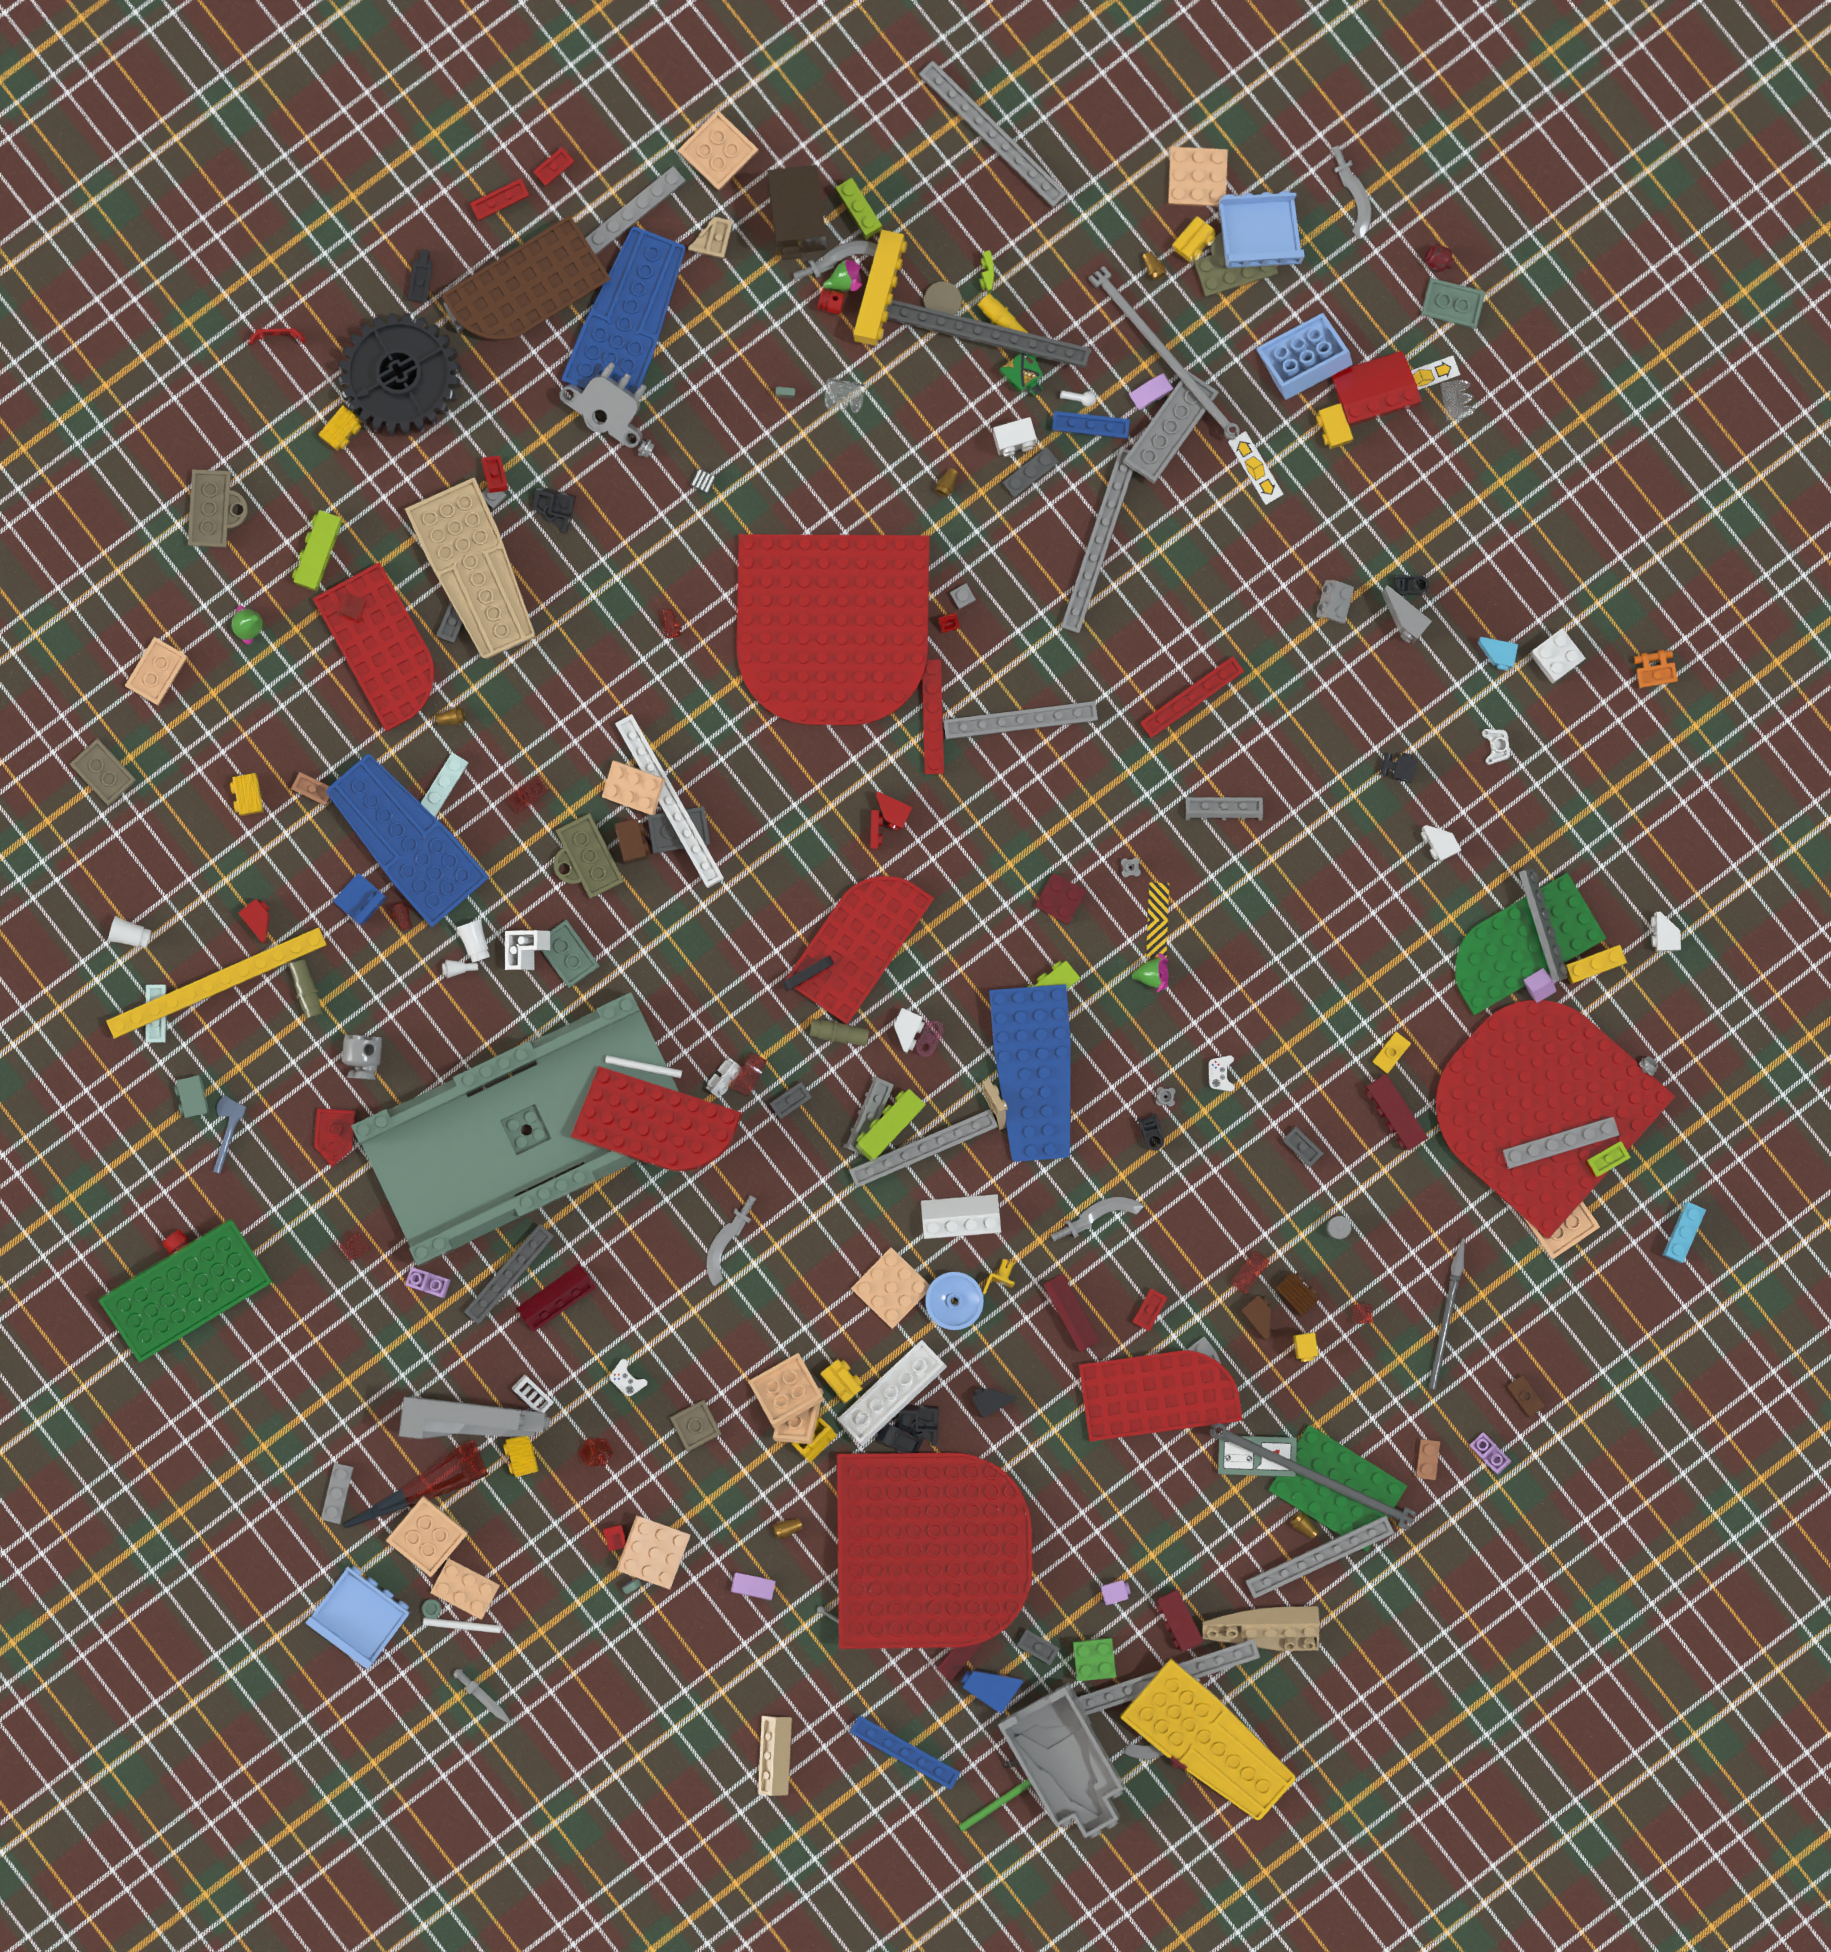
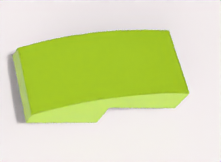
(987, 276)

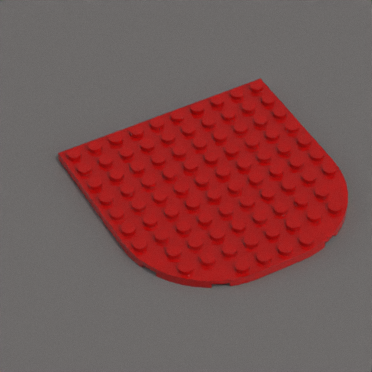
(832, 624)
(1536, 1076)
(929, 1550)

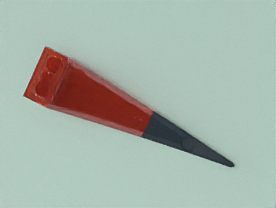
(449, 1474)

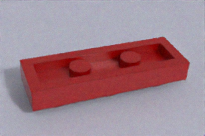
(499, 199)

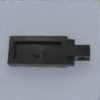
(420, 278)

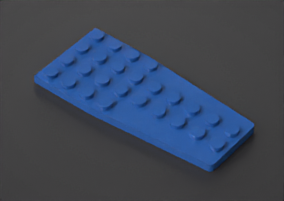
(628, 312)
(406, 840)
(1034, 1068)

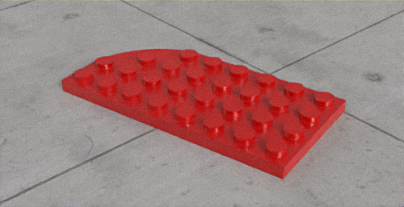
(381, 646)
(862, 941)
(653, 1122)
(1157, 1394)

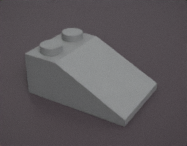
(1408, 619)

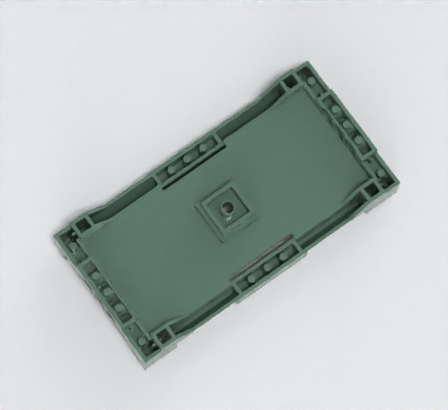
(462, 1159)

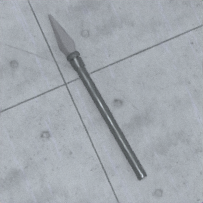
(1456, 1270)

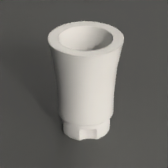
(128, 933)
(474, 940)

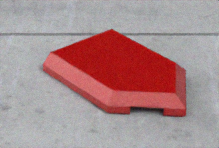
(334, 1133)

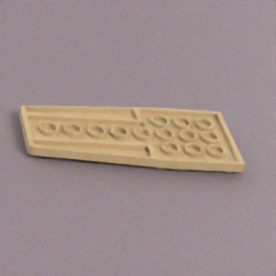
(473, 566)

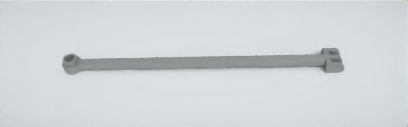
(1163, 351)

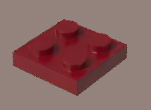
(1060, 898)

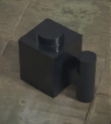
(1403, 767)

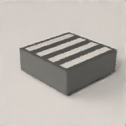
(703, 481)

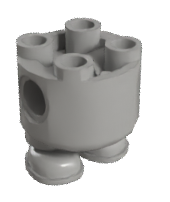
(363, 1054)

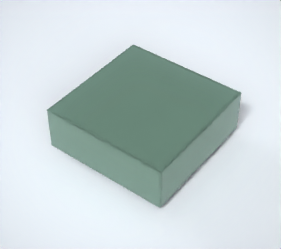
(784, 392)

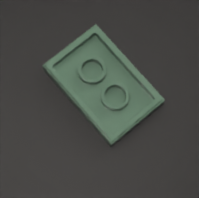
(1453, 303)
(569, 955)

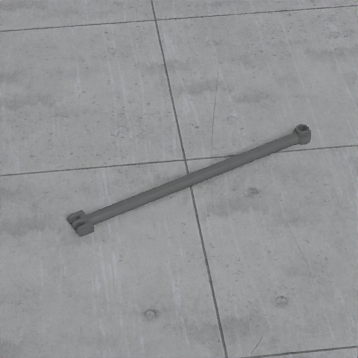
(1399, 1515)

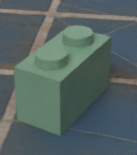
(192, 1097)

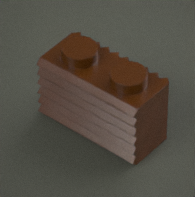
(1297, 1293)

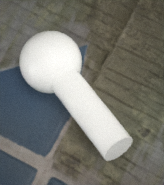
(1088, 398)

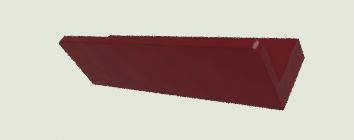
(556, 1298)
(1070, 1312)
(956, 1660)

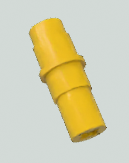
(998, 313)

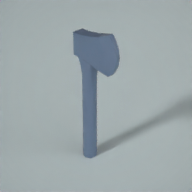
(235, 1111)

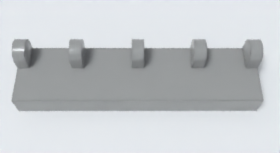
(1224, 807)
(871, 1109)

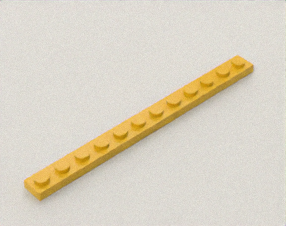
(216, 983)

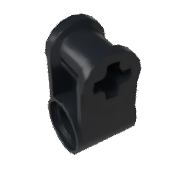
(1408, 585)
(1151, 1130)

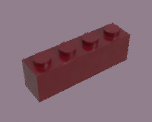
(1396, 1113)

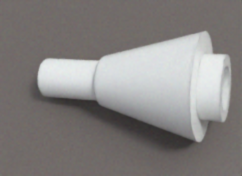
(453, 968)

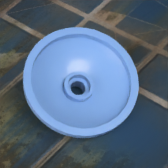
(969, 1300)

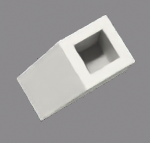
(1442, 842)
(1666, 934)
(906, 1028)

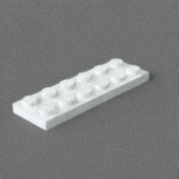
(892, 1393)

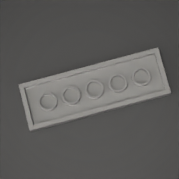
(1168, 430)

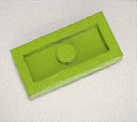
(1608, 1159)

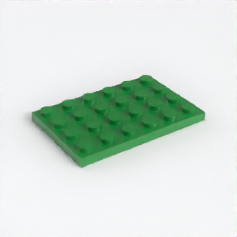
(1344, 1466)

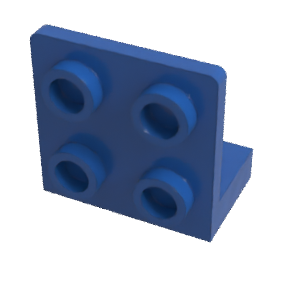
(360, 899)

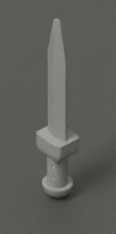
(472, 1687)

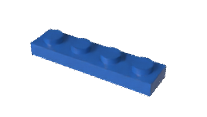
(1090, 425)

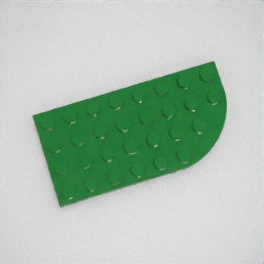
(1508, 949)

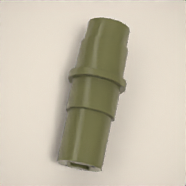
(305, 989)
(838, 1032)

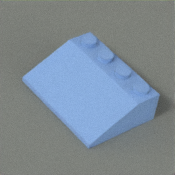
(1304, 356)

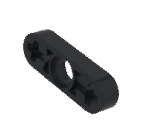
(808, 973)

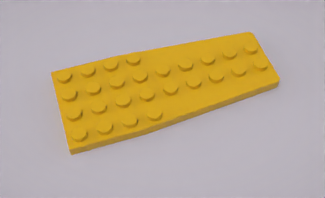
(1203, 1734)

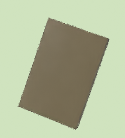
(103, 772)

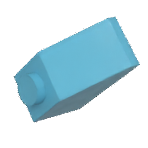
(1499, 652)

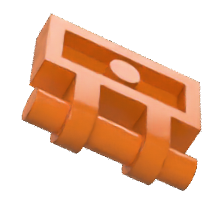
(1658, 674)

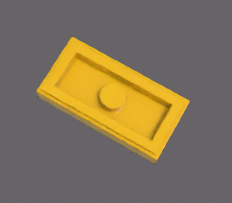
(1391, 1052)

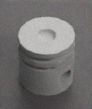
(1338, 1227)

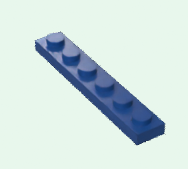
(905, 1752)

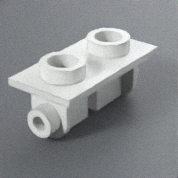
(719, 1085)

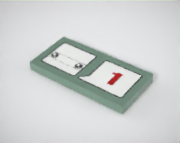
(1239, 1461)

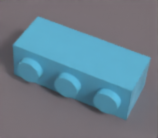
(1684, 1232)

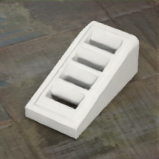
(520, 1384)

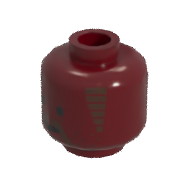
(1439, 257)

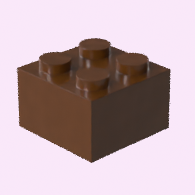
(631, 841)

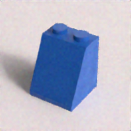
(991, 1687)

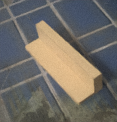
(774, 1755)

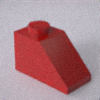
(893, 811)
(257, 918)

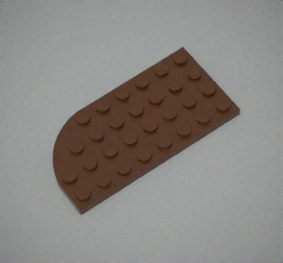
(528, 284)

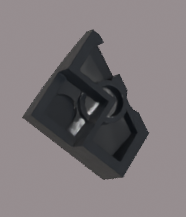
(555, 506)
(920, 1421)

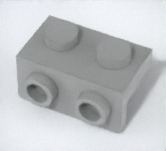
(1335, 601)

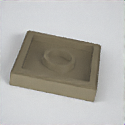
(695, 1425)

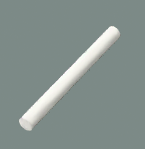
(643, 1066)
(462, 1625)

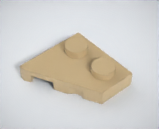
(713, 239)
(995, 1103)

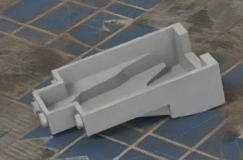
(438, 1418)
(1065, 1761)

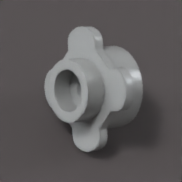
(645, 448)
(1129, 872)
(1648, 1065)
(1170, 1095)

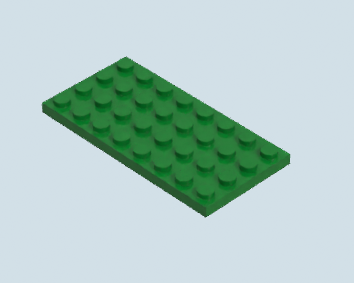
(185, 1290)

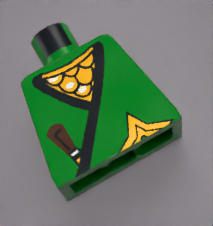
(1023, 373)

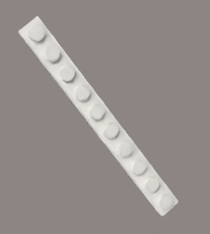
(671, 803)

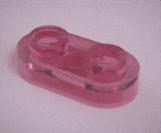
(929, 1038)

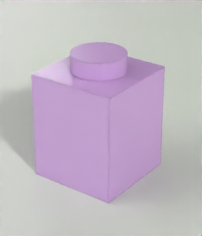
(1540, 985)
(1115, 1591)

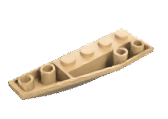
(1270, 1628)

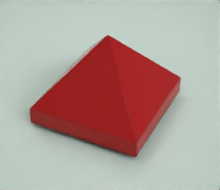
(948, 622)

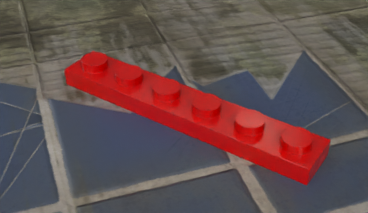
(1192, 697)
(933, 718)

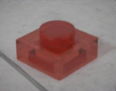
(1362, 1313)

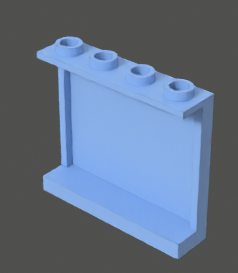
(1260, 230)
(359, 1616)

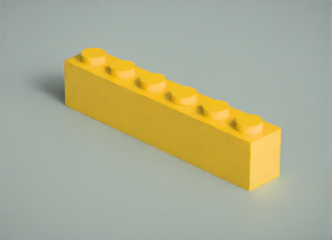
(879, 288)

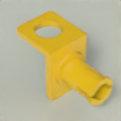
(1002, 1276)

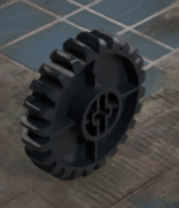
(373, 389)

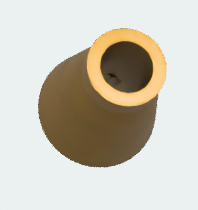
(1154, 267)
(946, 484)
(451, 717)
(1304, 1525)
(786, 1528)

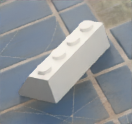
(960, 1216)

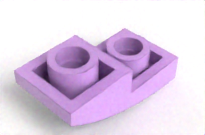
(1151, 391)
(427, 1282)
(1490, 1453)
(753, 1586)

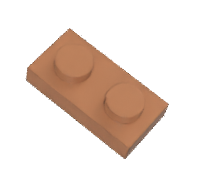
(311, 788)
(1427, 1459)

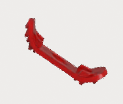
(260, 334)

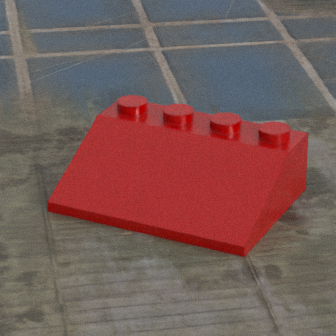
(1376, 388)

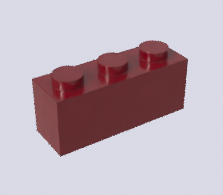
(1178, 1620)

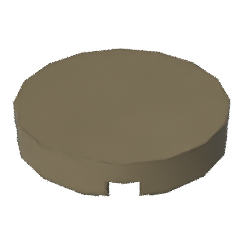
(943, 298)

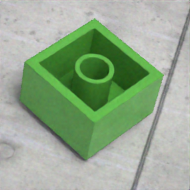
(1094, 1659)

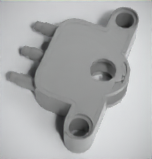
(613, 399)

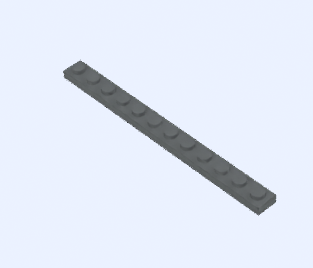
(988, 334)

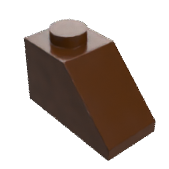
(1259, 1315)

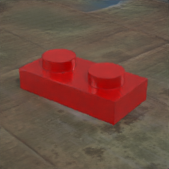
(553, 166)
(494, 474)
(876, 822)
(1149, 1309)

